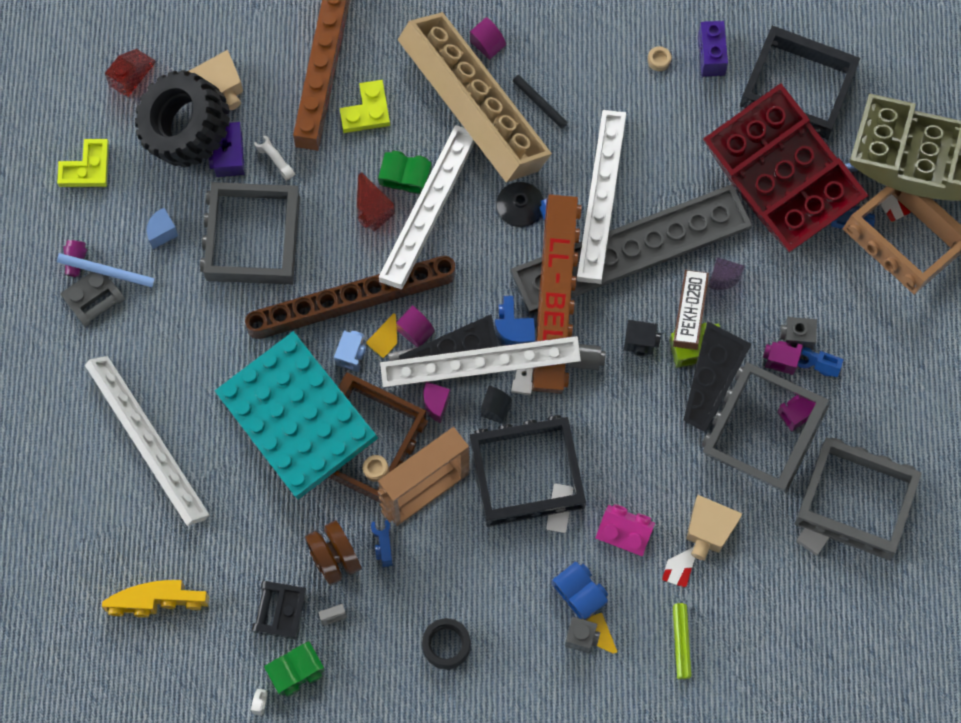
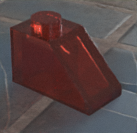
(128, 71)
(372, 205)

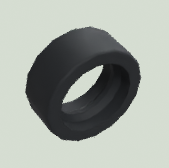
(441, 624)

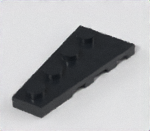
(469, 337)
(715, 370)

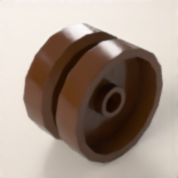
(329, 554)

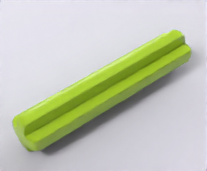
(682, 645)

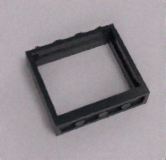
(812, 51)
(532, 509)

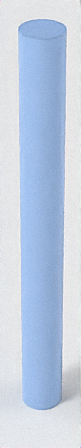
(105, 270)

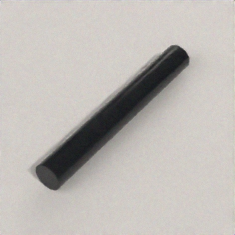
(539, 101)

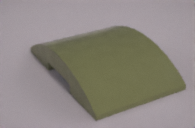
(909, 149)

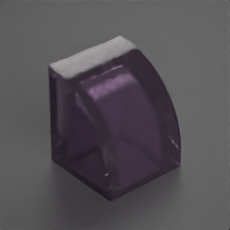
(725, 274)

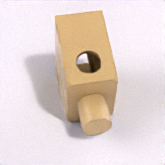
(222, 74)
(710, 526)

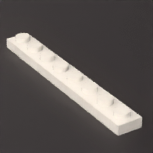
(601, 197)
(427, 208)
(480, 361)
(147, 440)

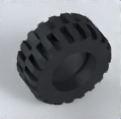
(161, 105)

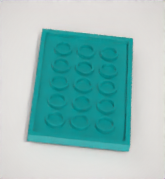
(296, 415)

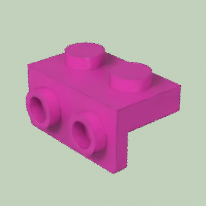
(625, 529)

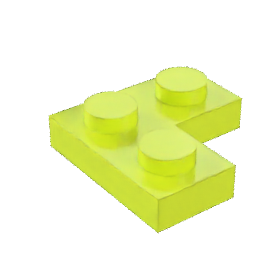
(372, 112)
(90, 171)

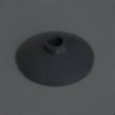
(519, 214)

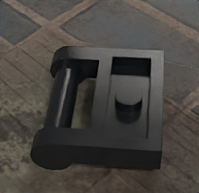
(287, 610)

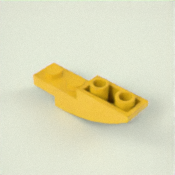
(145, 597)

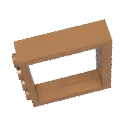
(888, 256)
(424, 477)

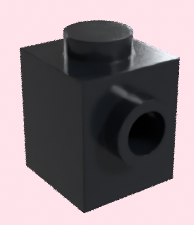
(641, 338)

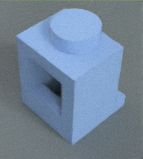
(350, 350)

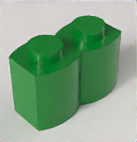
(404, 172)
(295, 669)

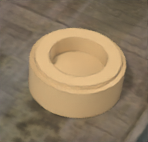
(659, 58)
(375, 467)

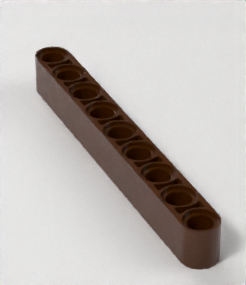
(341, 305)

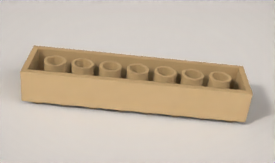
(474, 96)

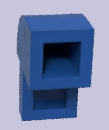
(511, 330)

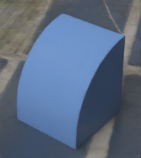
(160, 229)

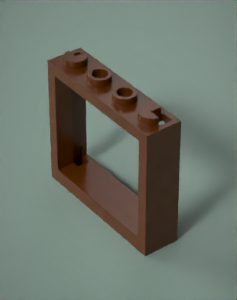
(406, 408)

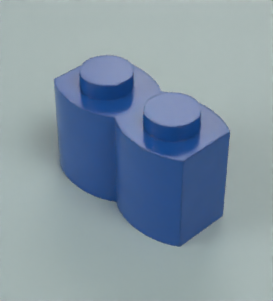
(580, 591)

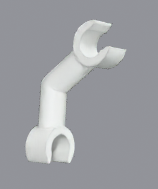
(284, 169)

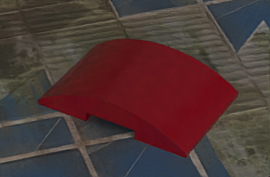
(784, 168)

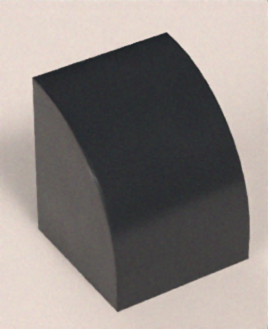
(496, 405)

